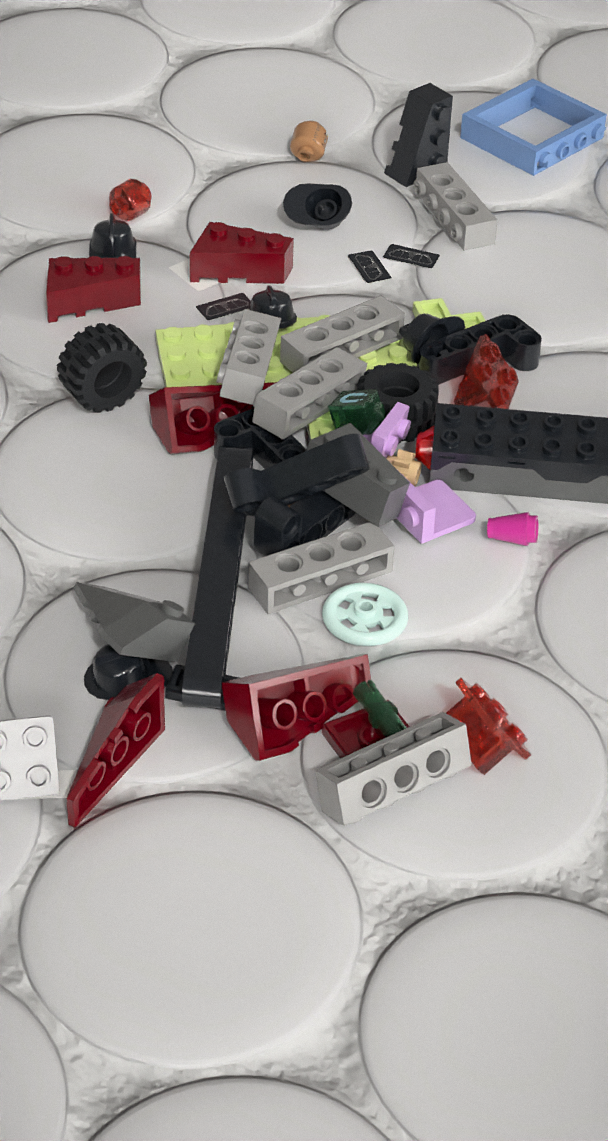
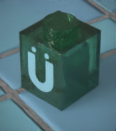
(359, 408)

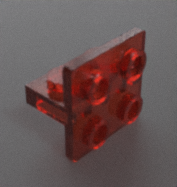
(487, 378)
(488, 730)

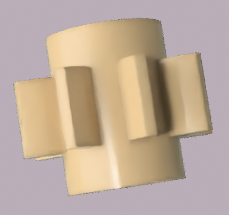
(406, 465)

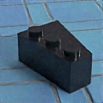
(423, 135)

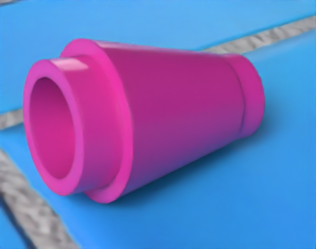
(514, 528)

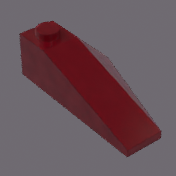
(188, 414)
(287, 704)
(121, 737)

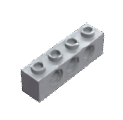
(456, 206)
(352, 330)
(248, 356)
(306, 392)
(320, 567)
(393, 768)

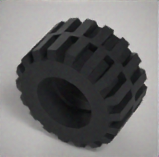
(101, 367)
(407, 386)

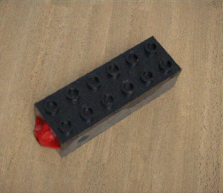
(517, 452)

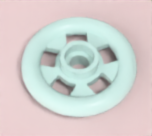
(365, 614)

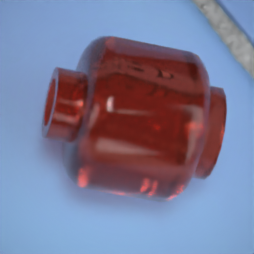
(130, 199)

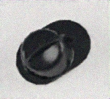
(317, 205)
(112, 239)
(275, 304)
(427, 329)
(114, 671)

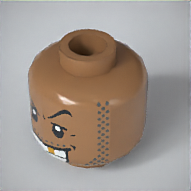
(309, 139)

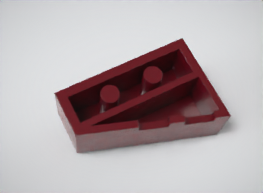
(241, 253)
(91, 284)

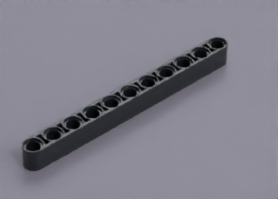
(216, 589)

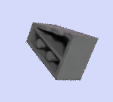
(374, 494)

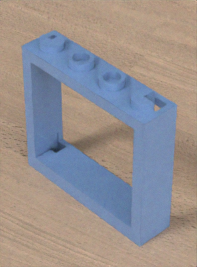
(481, 126)

